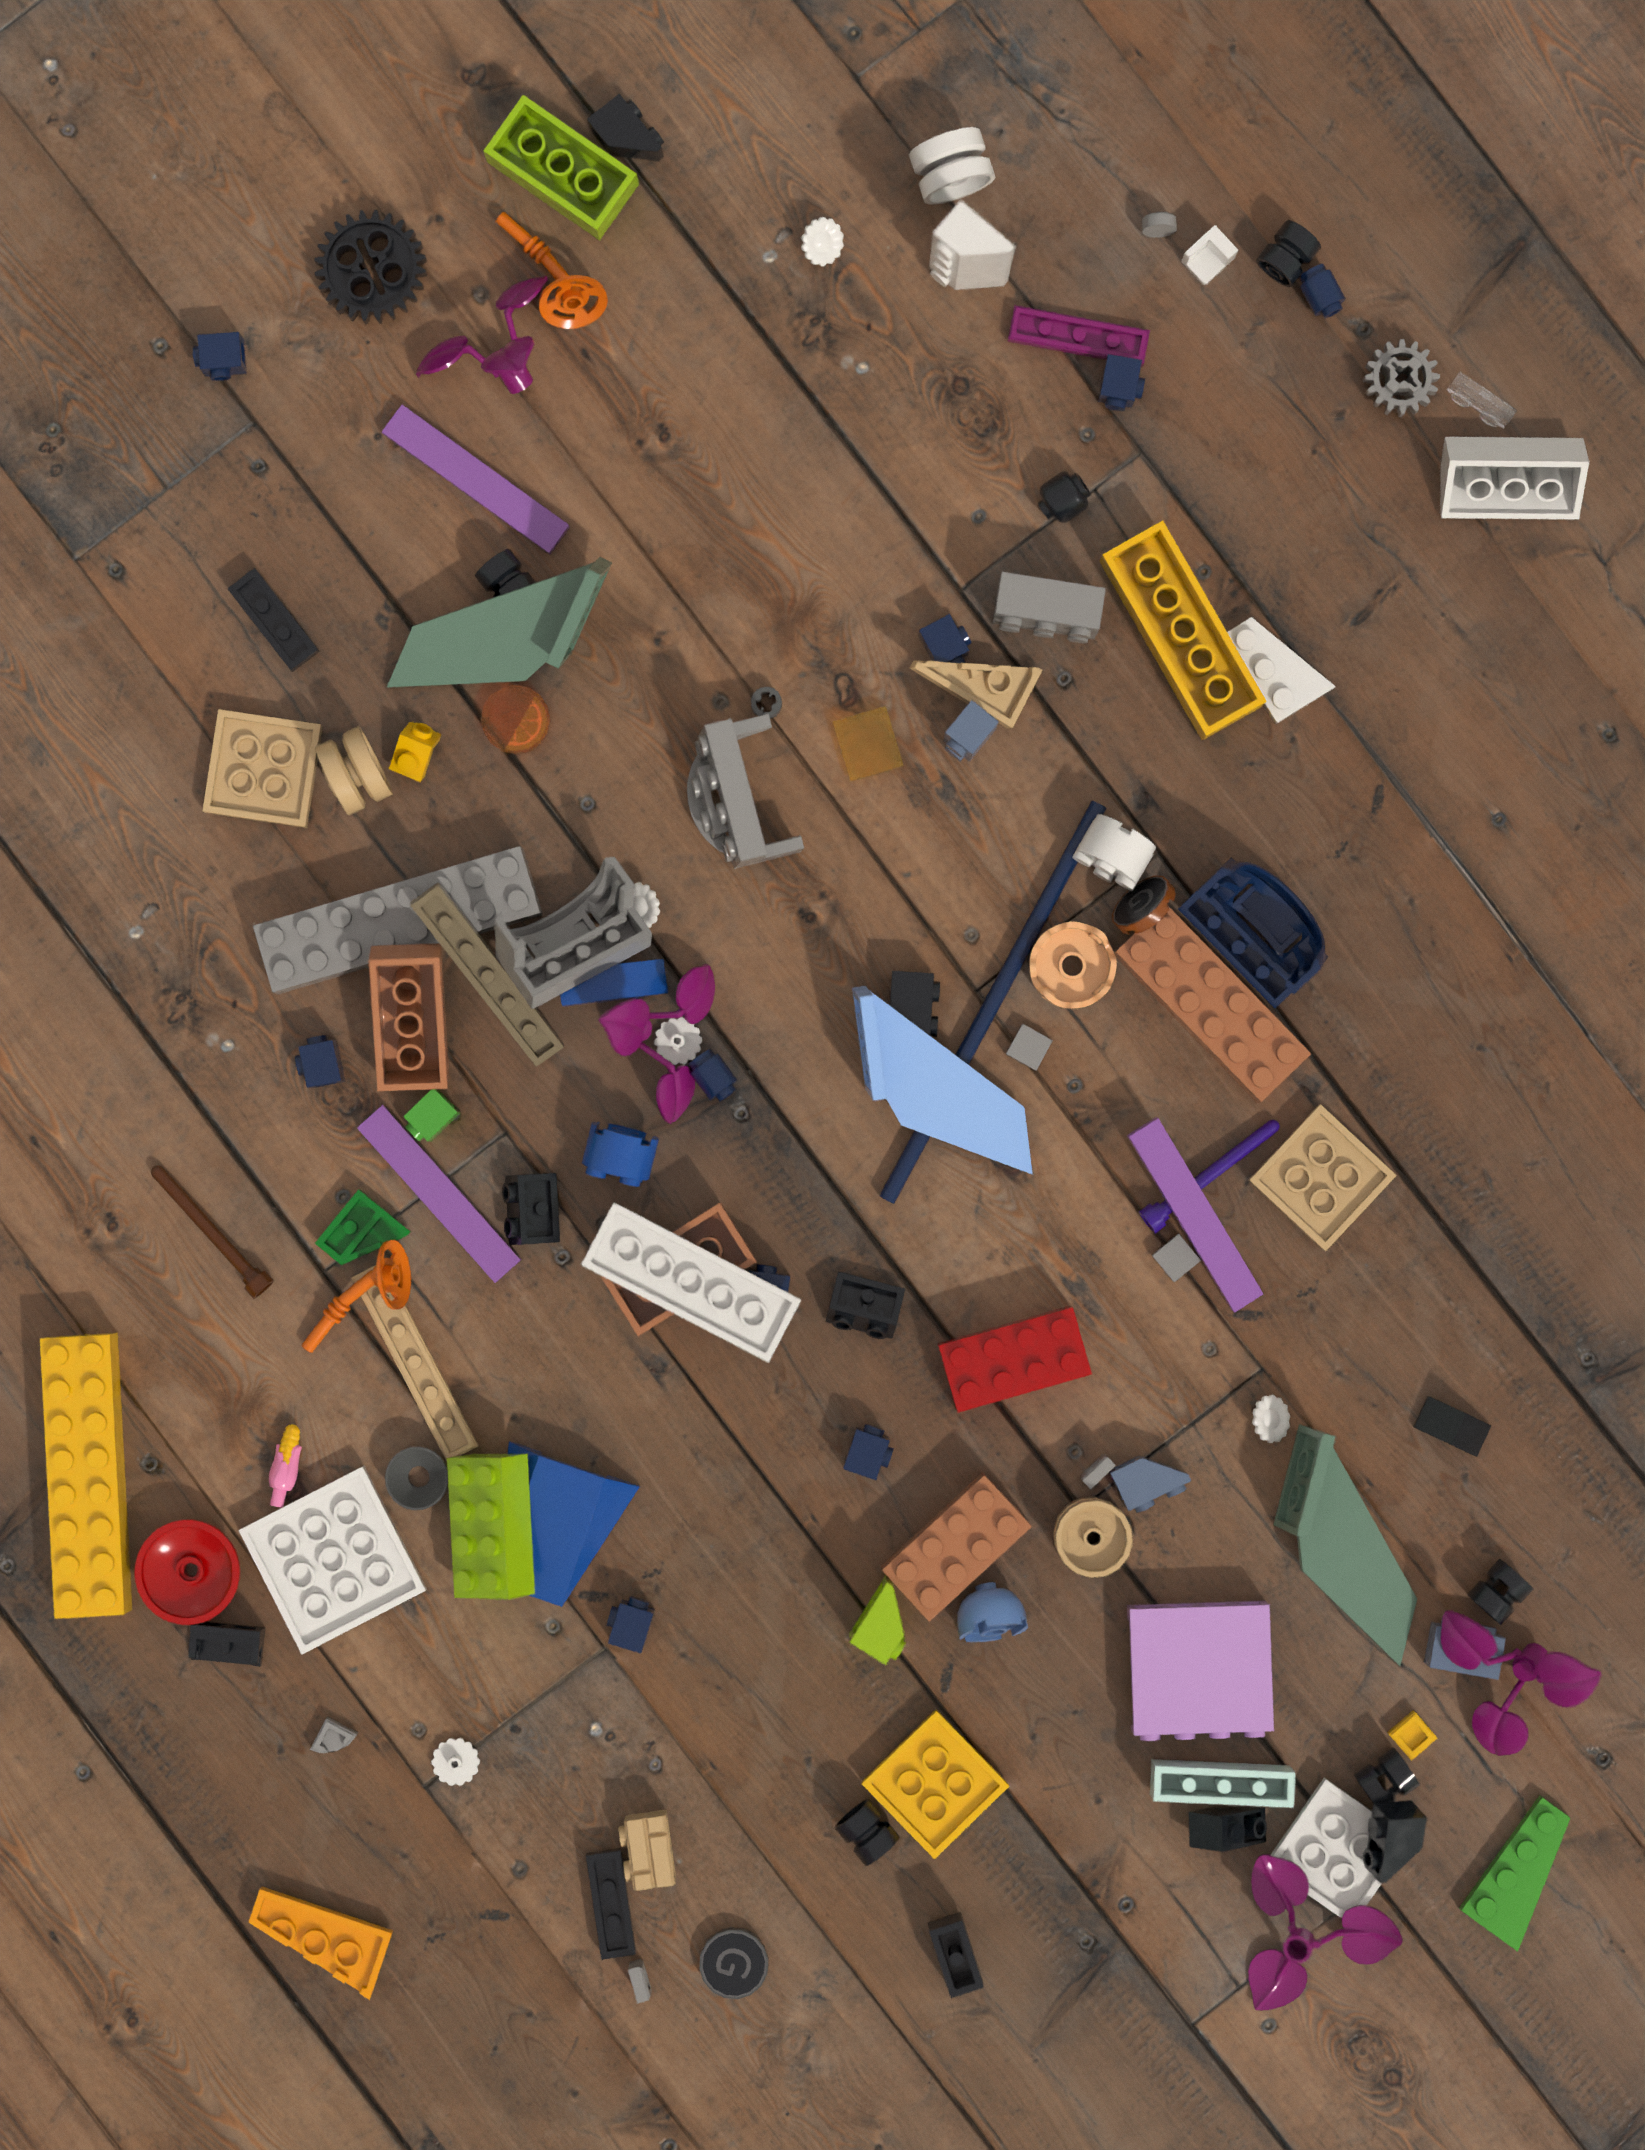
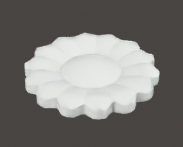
(822, 241)
(646, 903)
(678, 1041)
(1271, 1418)
(455, 1761)

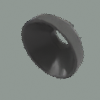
(402, 1489)

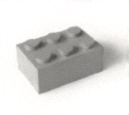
(1048, 607)

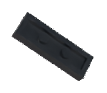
(273, 620)
(611, 1903)

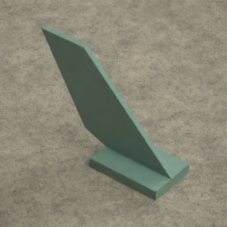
(503, 635)
(1342, 1543)

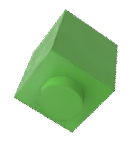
(430, 1116)

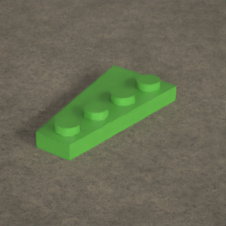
(1515, 1878)

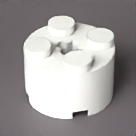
(1114, 852)

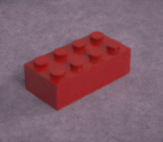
(1014, 1359)

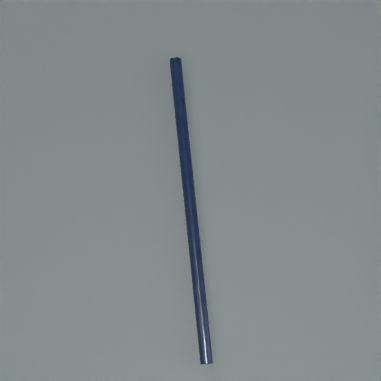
(999, 989)

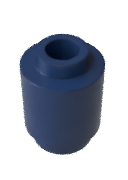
(1322, 291)
(713, 1075)

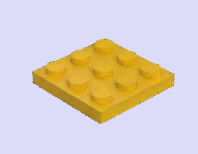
(935, 1784)

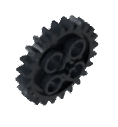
(343, 279)

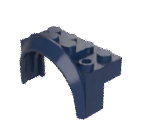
(1274, 913)

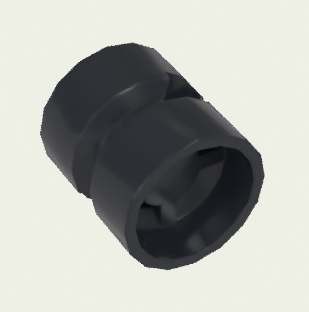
(1292, 248)
(503, 574)
(1494, 1603)
(1395, 1770)
(867, 1832)

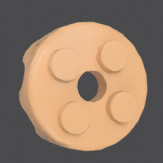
(1093, 951)

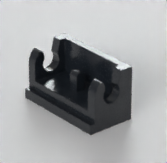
(226, 1643)

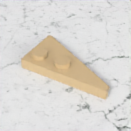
(995, 688)

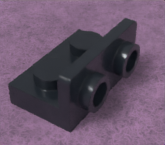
(531, 1209)
(865, 1306)

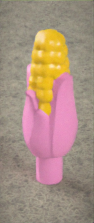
(285, 1465)

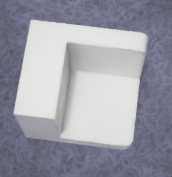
(1209, 255)

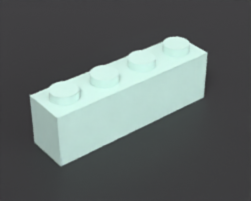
(1222, 1783)

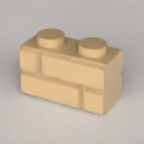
(648, 1849)

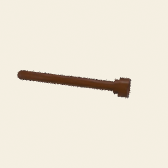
(254, 1279)

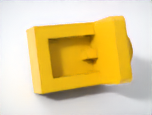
(414, 750)

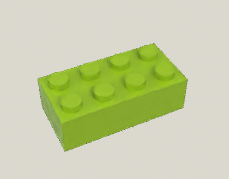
(561, 167)
(490, 1526)

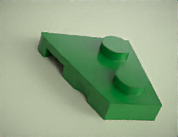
(360, 1229)

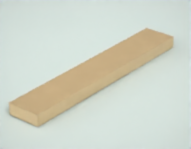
(420, 1373)

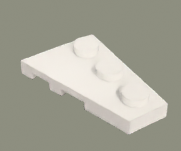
(1280, 673)

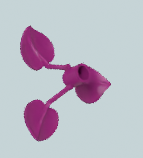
(508, 361)
(630, 1025)
(1564, 1679)
(1279, 1976)

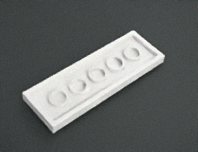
(691, 1282)

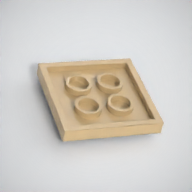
(262, 768)
(1322, 1177)

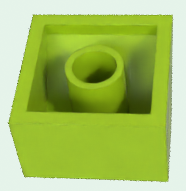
(880, 1625)

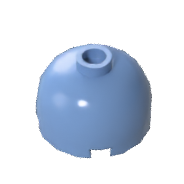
(989, 1614)

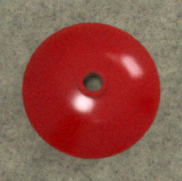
(167, 1585)

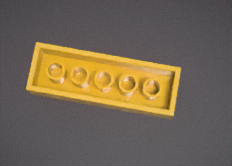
(1182, 630)

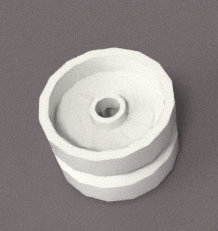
(952, 165)

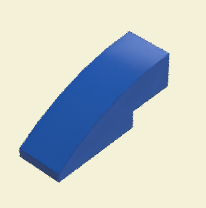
(620, 983)

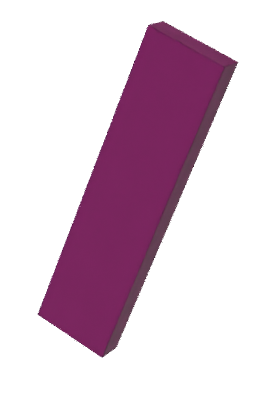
(1076, 334)

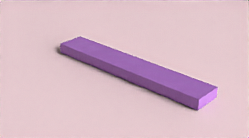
(475, 479)
(439, 1193)
(1195, 1214)

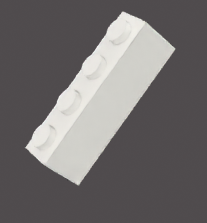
(969, 252)
(1513, 477)

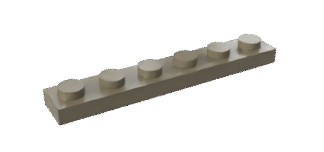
(486, 973)

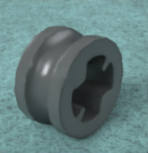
(756, 698)

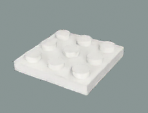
(1329, 1847)

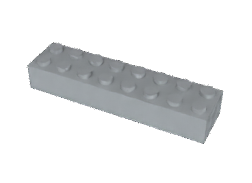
(339, 934)

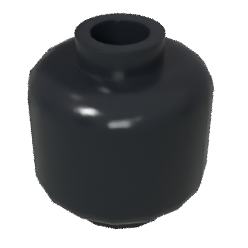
(1064, 497)

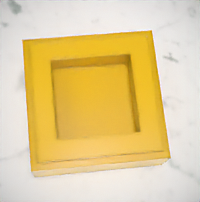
(1412, 1735)

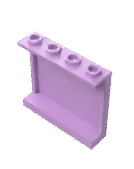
(1201, 1669)

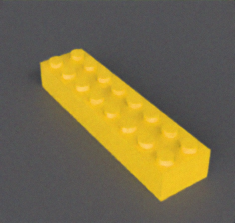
(86, 1475)

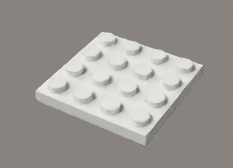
(333, 1560)

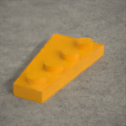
(333, 1940)

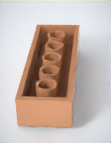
(1213, 1005)

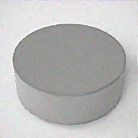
(1159, 224)

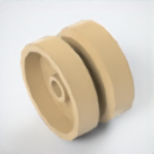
(350, 772)
(1080, 1519)

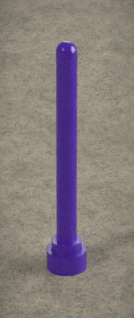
(1157, 1214)

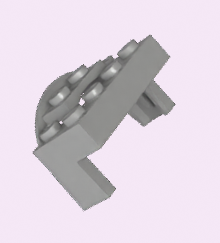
(722, 768)
(567, 945)

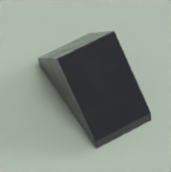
(1452, 1426)

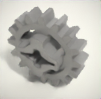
(1411, 387)

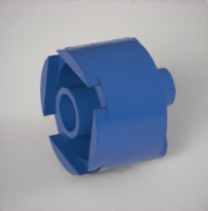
(619, 1153)

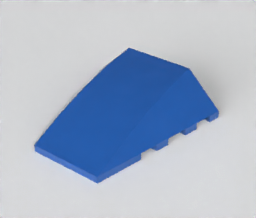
(569, 1520)

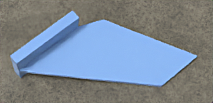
(935, 1088)

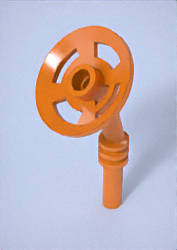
(571, 290)
(385, 1276)

